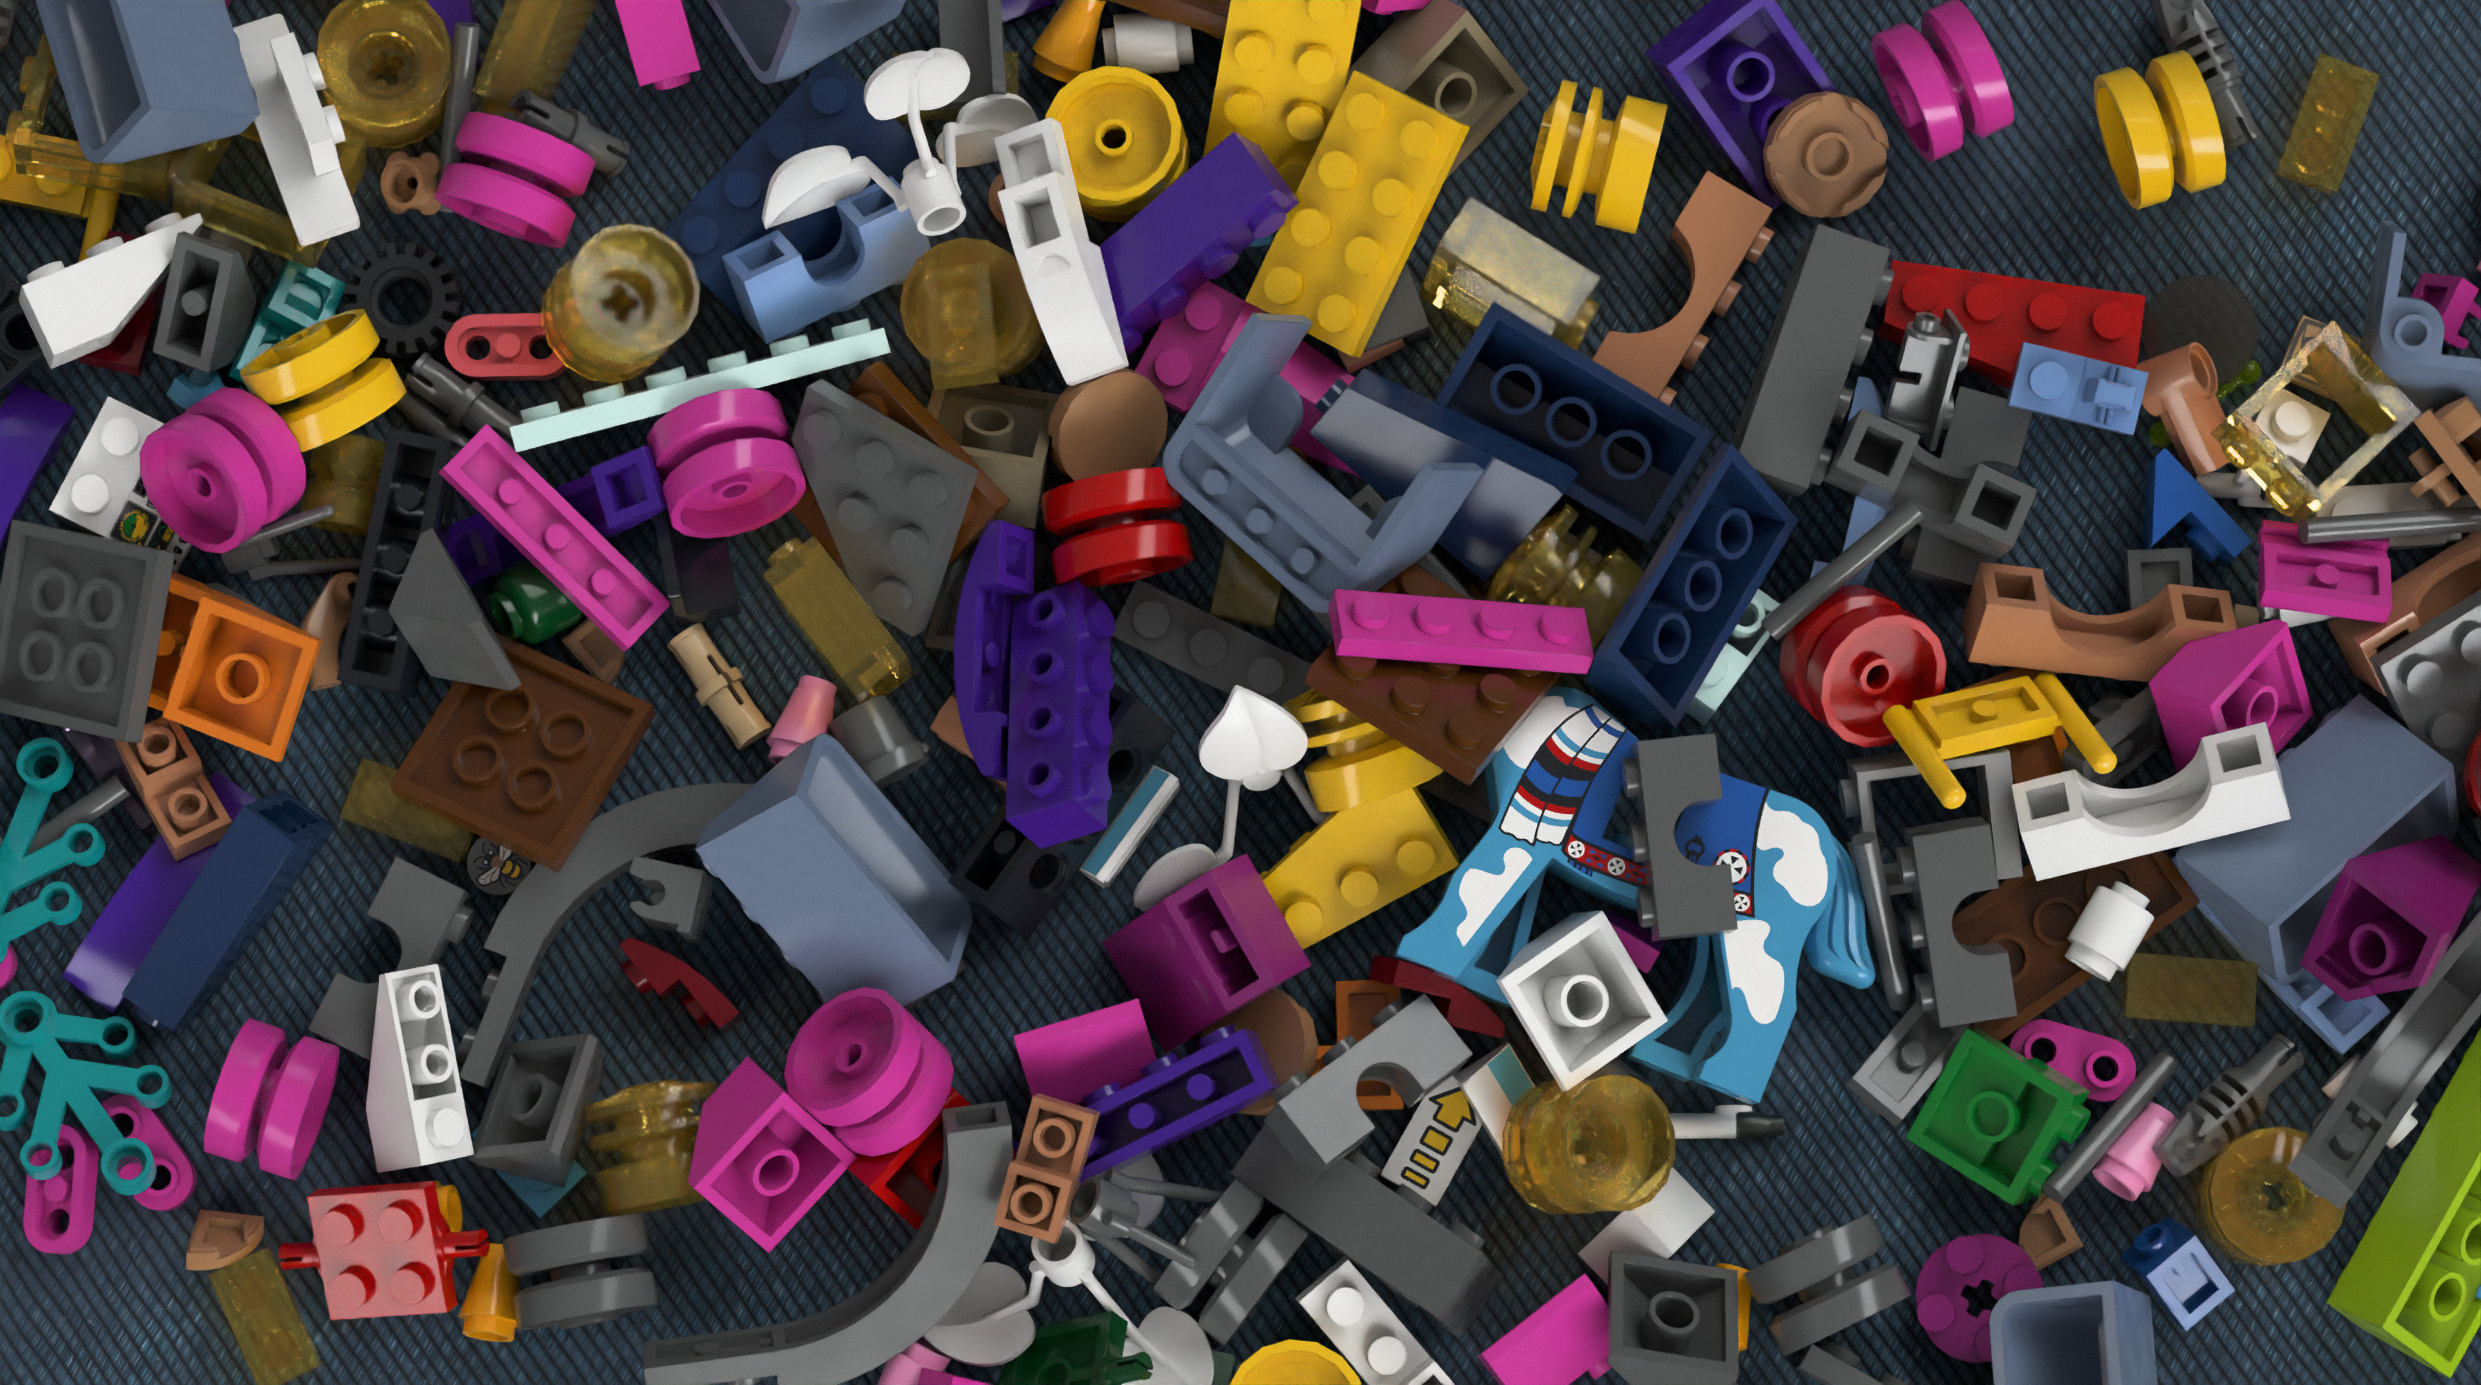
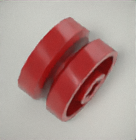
(1116, 528)
(1858, 661)

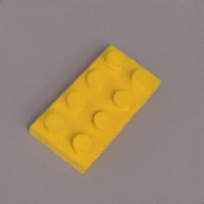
(1282, 77)
(1358, 212)

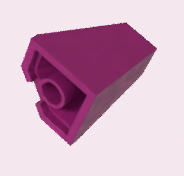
(2392, 918)

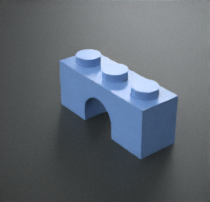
(785, 293)

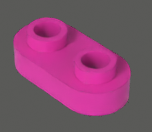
(2075, 1054)
(165, 1150)
(68, 1191)

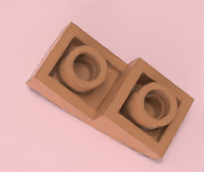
(175, 788)
(1046, 1168)

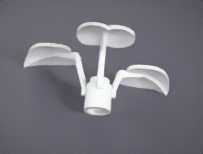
(929, 189)
(1247, 745)
(993, 1322)

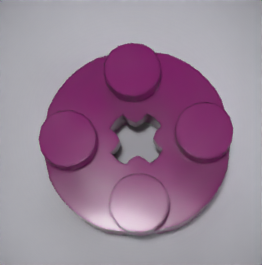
(1963, 1263)

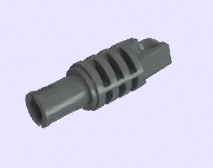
(2193, 28)
(2225, 1108)

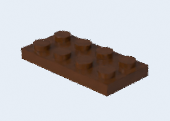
(2038, 916)

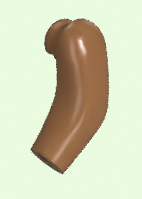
(327, 621)

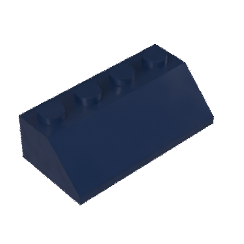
(728, 211)
(1549, 396)
(1692, 593)

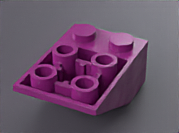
(1206, 952)

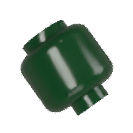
(529, 604)

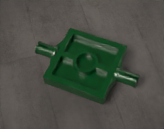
(1078, 1354)

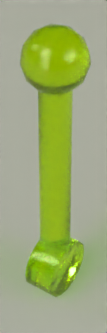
(2158, 434)

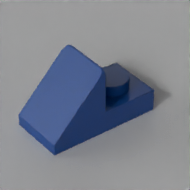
(2176, 497)

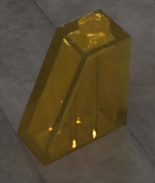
(530, 50)

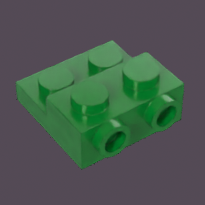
(2000, 1117)

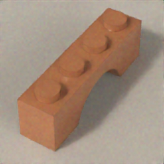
(1716, 236)
(2415, 601)
(2022, 625)

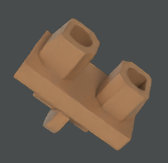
(2445, 432)

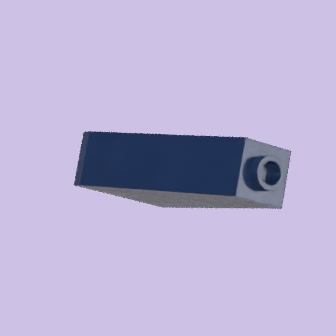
(1392, 432)
(226, 908)

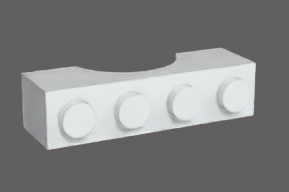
(2084, 825)

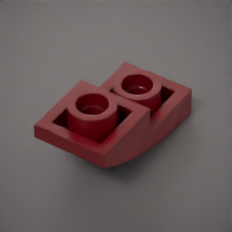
(654, 968)

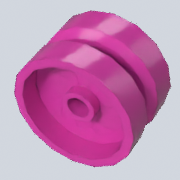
(1942, 79)
(515, 179)
(726, 463)
(222, 470)
(868, 1071)
(271, 1099)

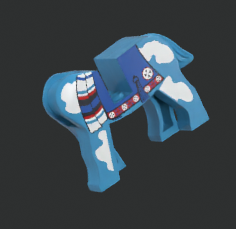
(1549, 812)

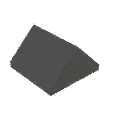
(447, 622)
(537, 1107)
(1672, 1321)

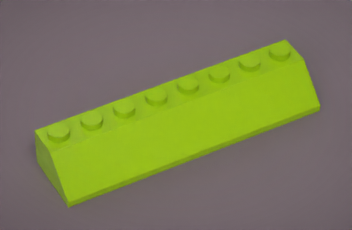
(2422, 1249)

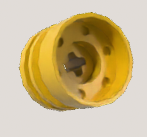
(1597, 156)
(1360, 758)

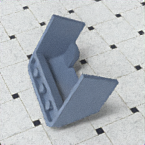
(2408, 335)
(1247, 481)

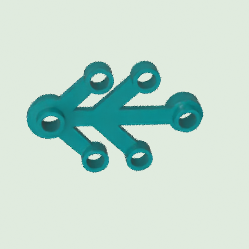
(21, 869)
(70, 1083)

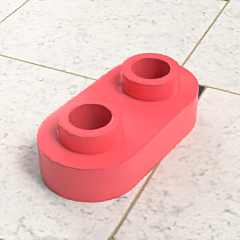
(510, 348)

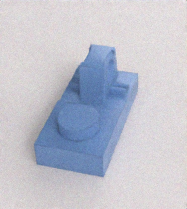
(2077, 388)

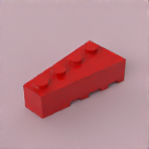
(2010, 310)

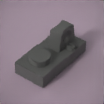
(2128, 728)
(1905, 1064)

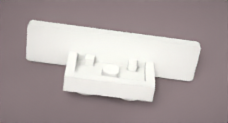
(297, 130)

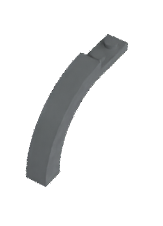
(546, 900)
(2392, 1072)
(893, 1307)

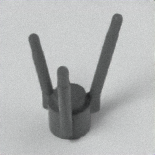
(256, 551)
(1107, 1210)

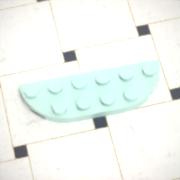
(671, 388)

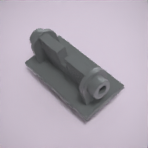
(1936, 355)

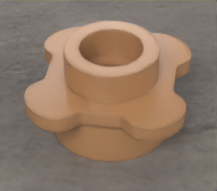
(397, 182)

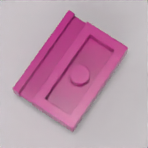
(2324, 577)

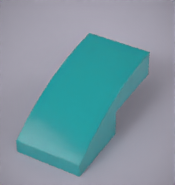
(292, 304)

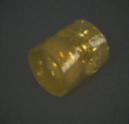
(346, 480)

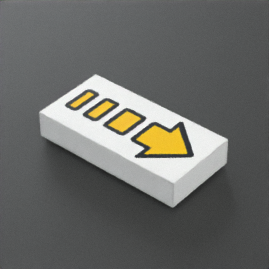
(1434, 1142)

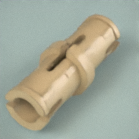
(719, 686)

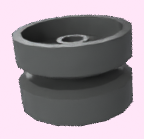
(1230, 1260)
(581, 1275)
(1826, 1283)

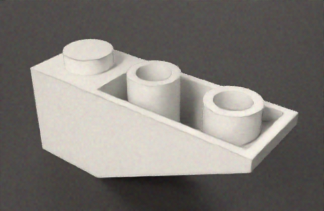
(93, 300)
(414, 1077)

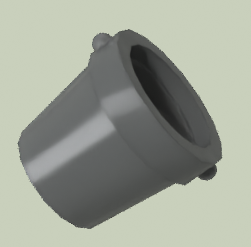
(879, 741)

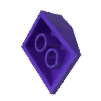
(1734, 75)

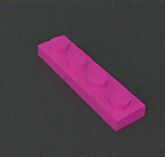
(555, 538)
(1460, 631)

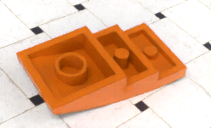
(230, 668)

